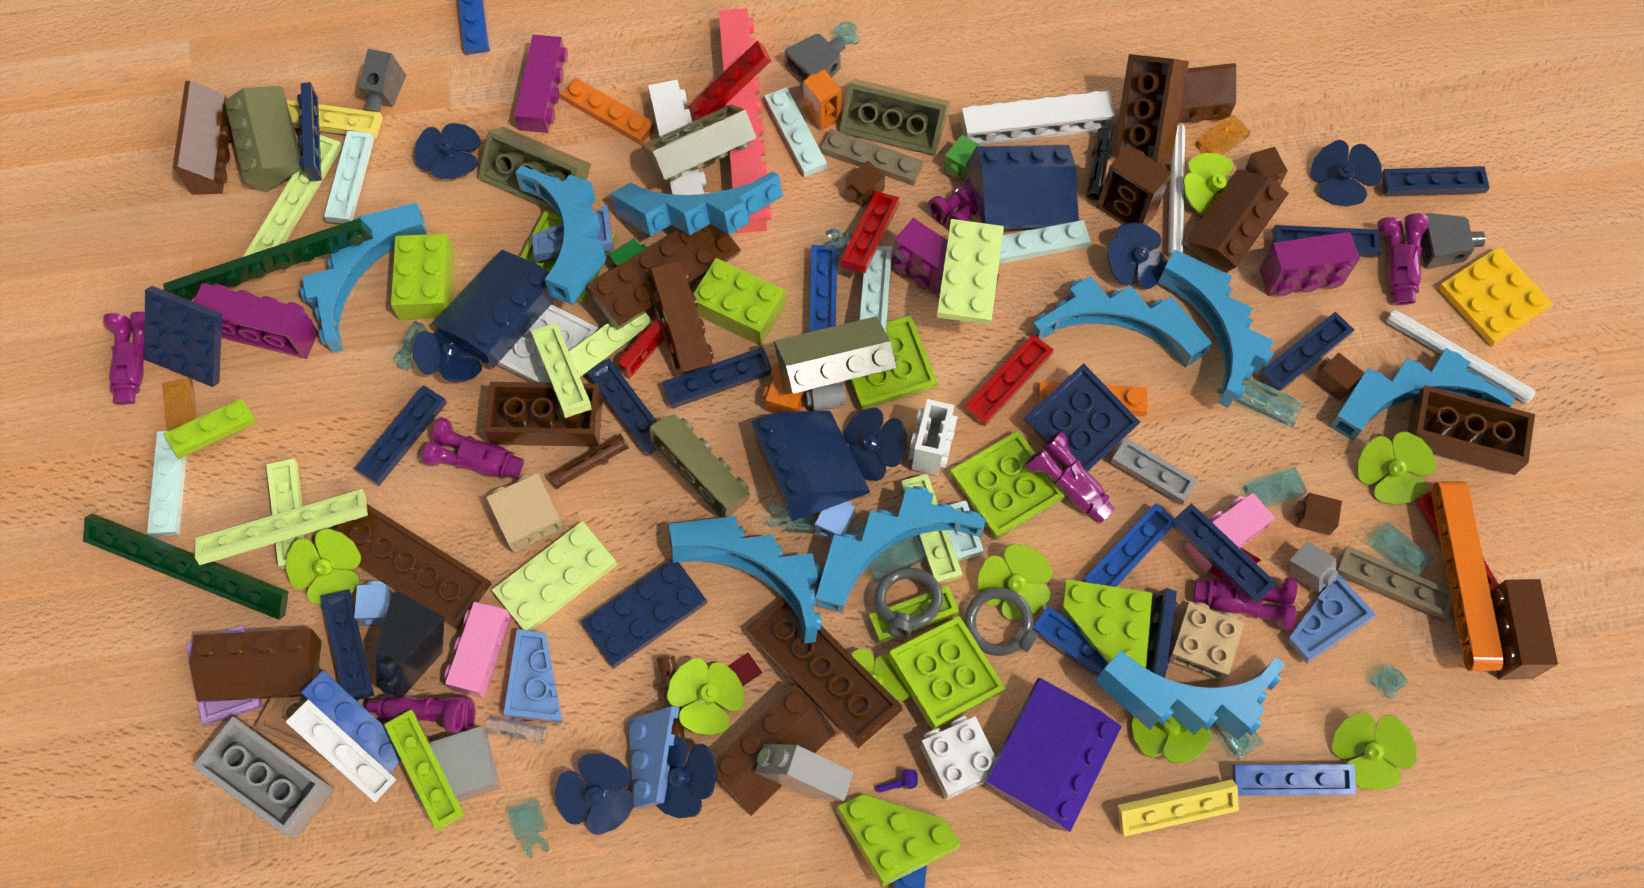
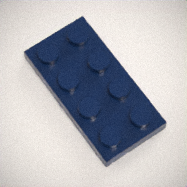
(644, 612)

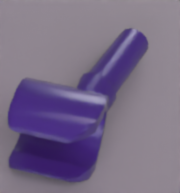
(908, 780)

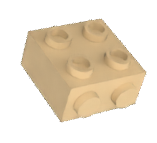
(525, 512)
(1206, 641)

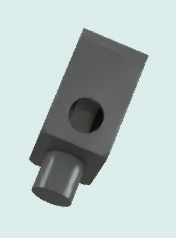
(814, 55)
(381, 80)
(1448, 240)

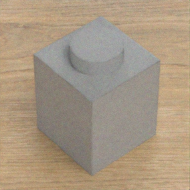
(1313, 567)

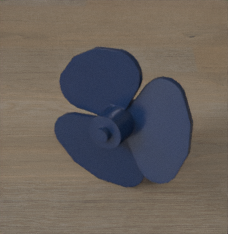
(441, 154)
(1339, 172)
(1132, 253)
(442, 353)
(873, 451)
(690, 782)
(605, 795)

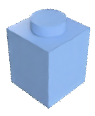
(835, 520)
(372, 603)

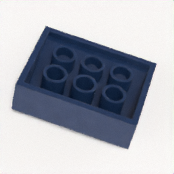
(1024, 185)
(497, 307)
(808, 461)

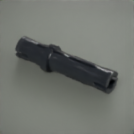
(1100, 155)

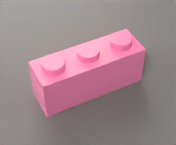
(1241, 524)
(477, 650)

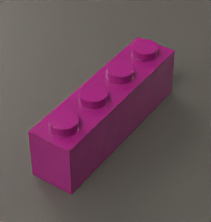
(540, 84)

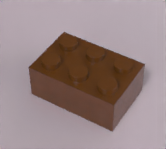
(1133, 187)
(1523, 629)

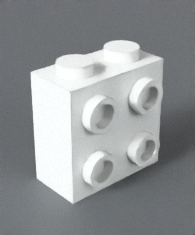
(932, 437)
(958, 756)

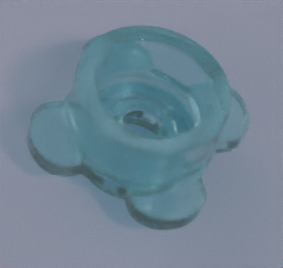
(847, 33)
(1396, 676)

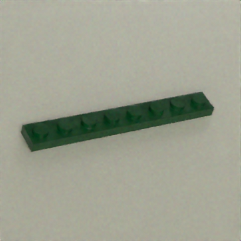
(273, 258)
(184, 567)

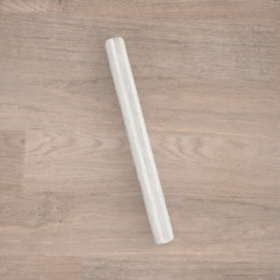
(1176, 194)
(1476, 366)

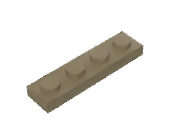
(858, 151)
(1395, 582)

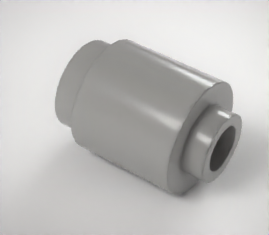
(826, 397)

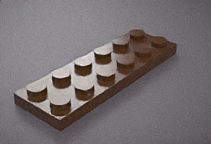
(624, 290)
(414, 566)
(825, 674)

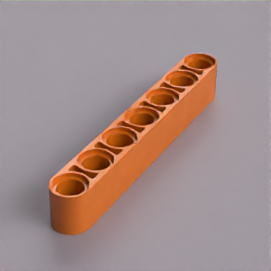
(1467, 576)

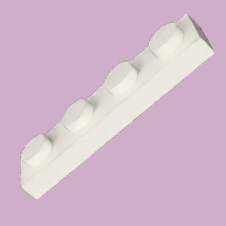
(341, 751)

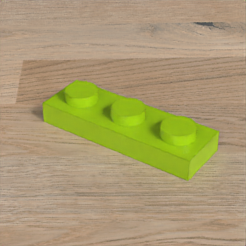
(209, 428)
(914, 608)

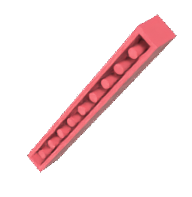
(745, 162)

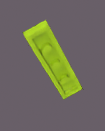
(424, 770)

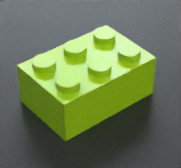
(422, 276)
(739, 301)

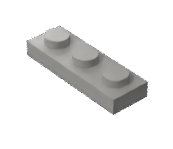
(1154, 471)

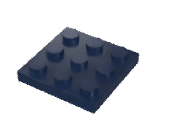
(182, 336)
(1086, 415)

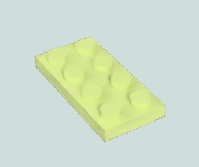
(970, 272)
(554, 577)

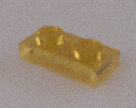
(1223, 136)
(179, 402)

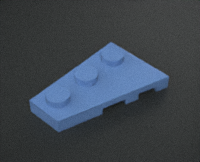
(549, 242)
(1331, 619)
(531, 680)
(649, 748)

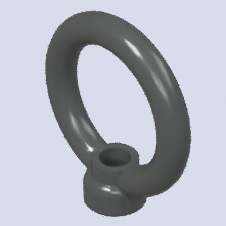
(900, 623)
(1025, 636)

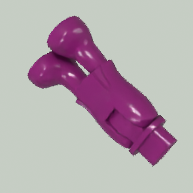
(943, 209)
(1404, 259)
(127, 357)
(472, 454)
(1073, 479)
(1229, 599)
(457, 712)

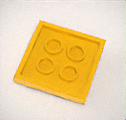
(1495, 296)

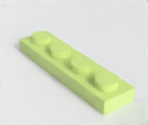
(605, 343)
(561, 370)
(284, 496)
(937, 544)

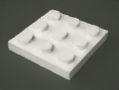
(524, 357)

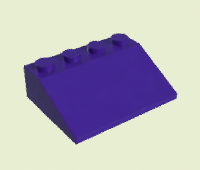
(1053, 755)

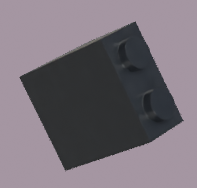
(407, 644)

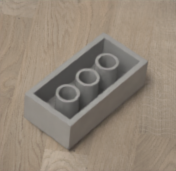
(263, 778)

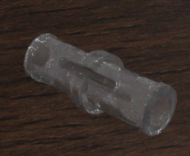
(516, 729)

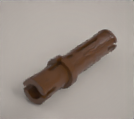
(588, 461)
(667, 667)

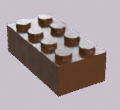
(532, 416)
(1472, 429)

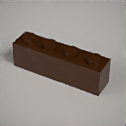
(679, 317)

